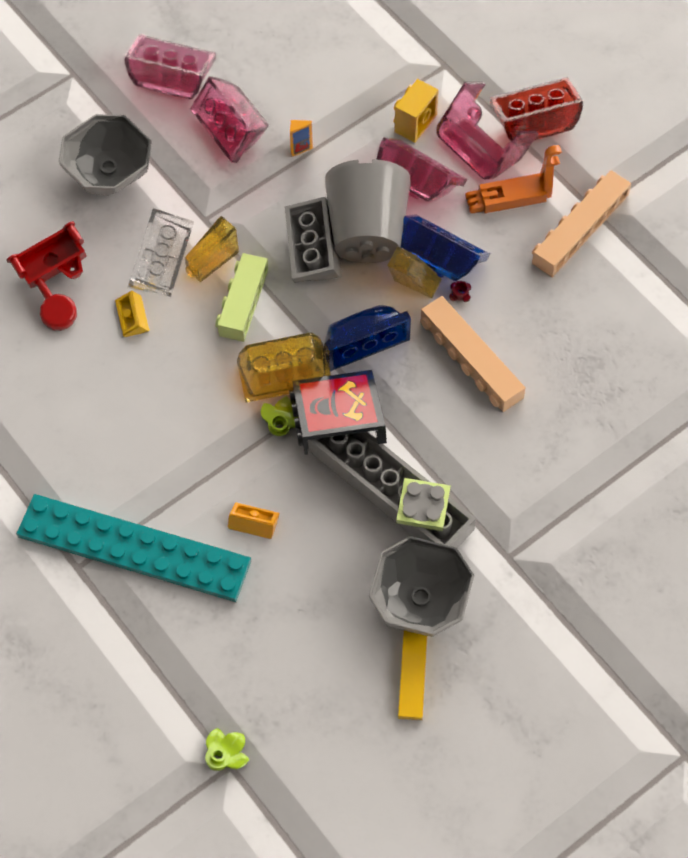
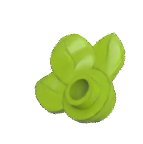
(281, 414)
(227, 747)

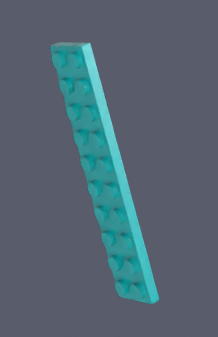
(134, 547)

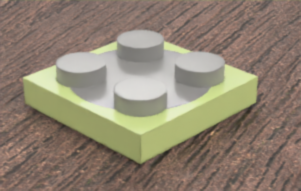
(423, 504)

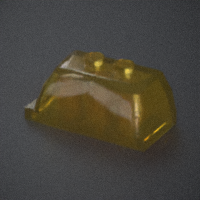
(272, 365)

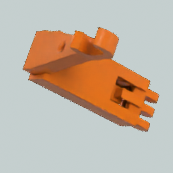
(516, 191)

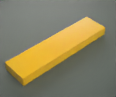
(412, 676)

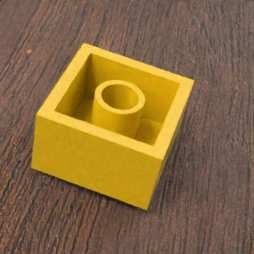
(415, 110)

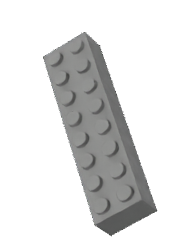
(380, 478)

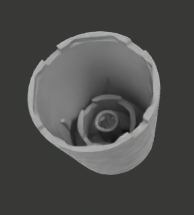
(367, 208)

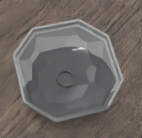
(105, 153)
(421, 586)

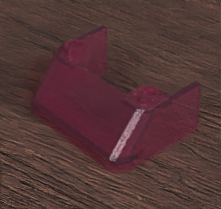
(473, 145)

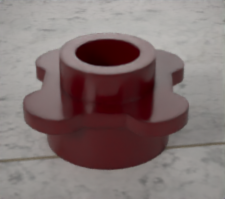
(460, 286)

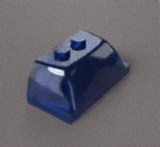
(440, 249)
(365, 335)

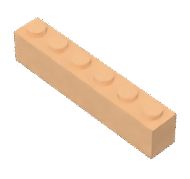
(580, 223)
(472, 354)

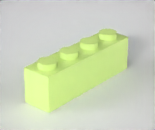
(242, 297)

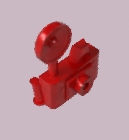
(47, 259)

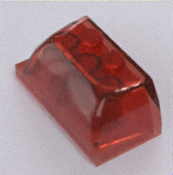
(540, 108)

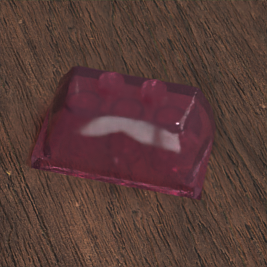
(168, 66)
(228, 117)
(427, 176)

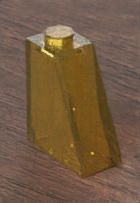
(212, 250)
(413, 272)

